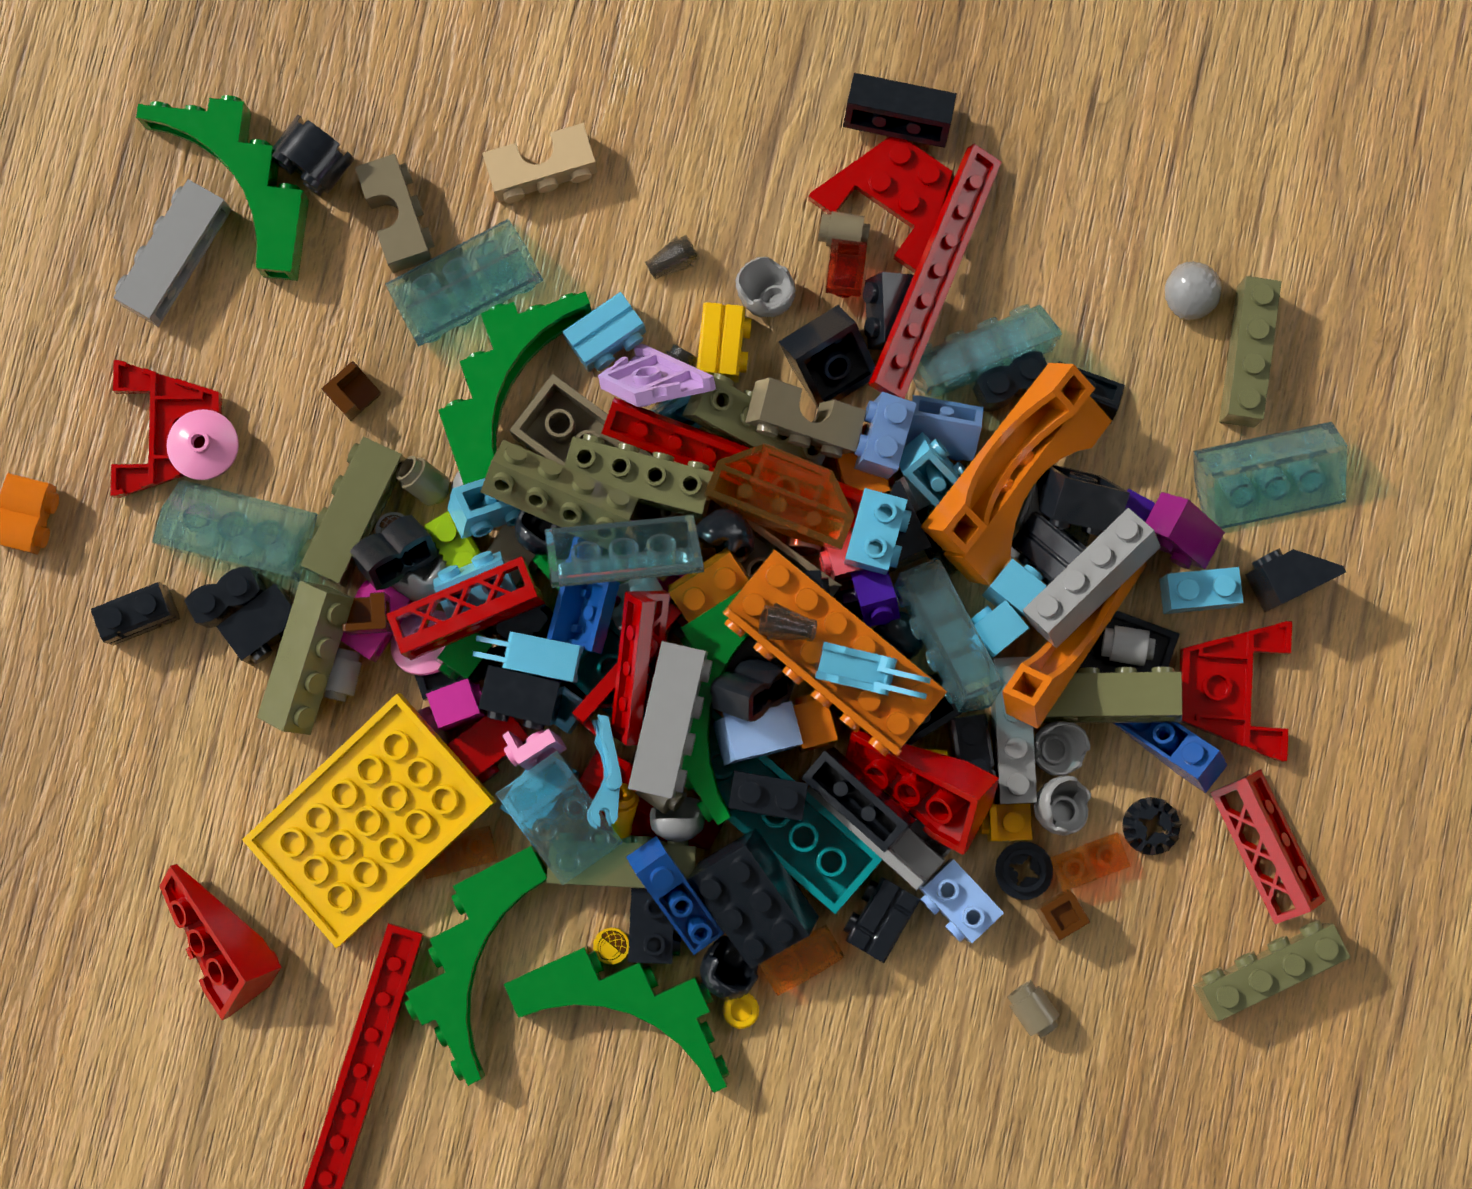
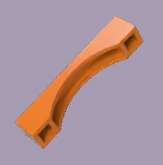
(968, 504)
(994, 546)
(1047, 673)

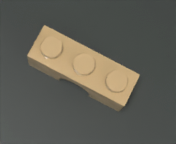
(514, 177)

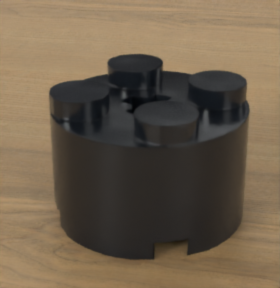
(312, 155)

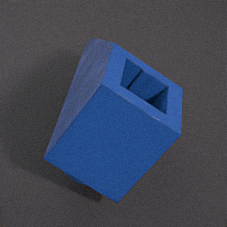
(1179, 750)
(674, 895)

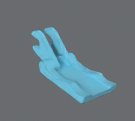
(537, 656)
(863, 670)
(608, 794)

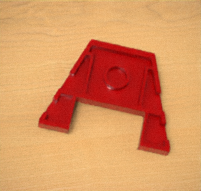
(899, 181)
(168, 402)
(1220, 688)

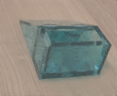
(552, 814)

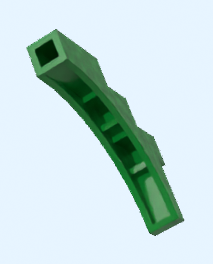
(224, 133)
(515, 340)
(721, 643)
(448, 996)
(674, 1011)

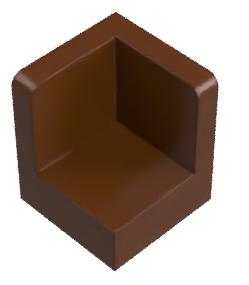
(351, 390)
(369, 615)
(1062, 915)

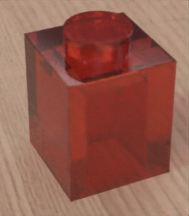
(846, 268)

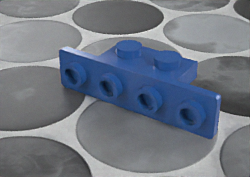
(583, 615)

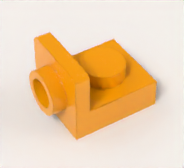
(1008, 822)

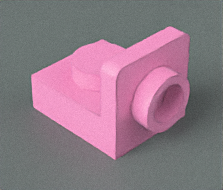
(537, 748)

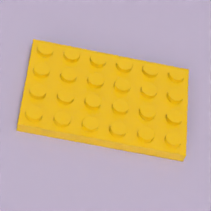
(368, 820)

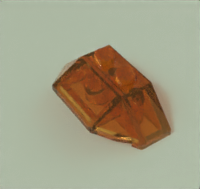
(783, 495)

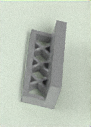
(908, 857)

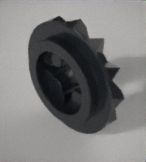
(1135, 831)
(1039, 864)

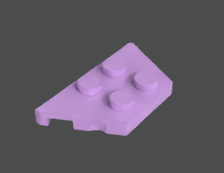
(653, 378)

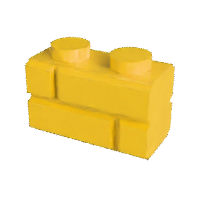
(722, 340)

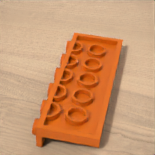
(885, 717)

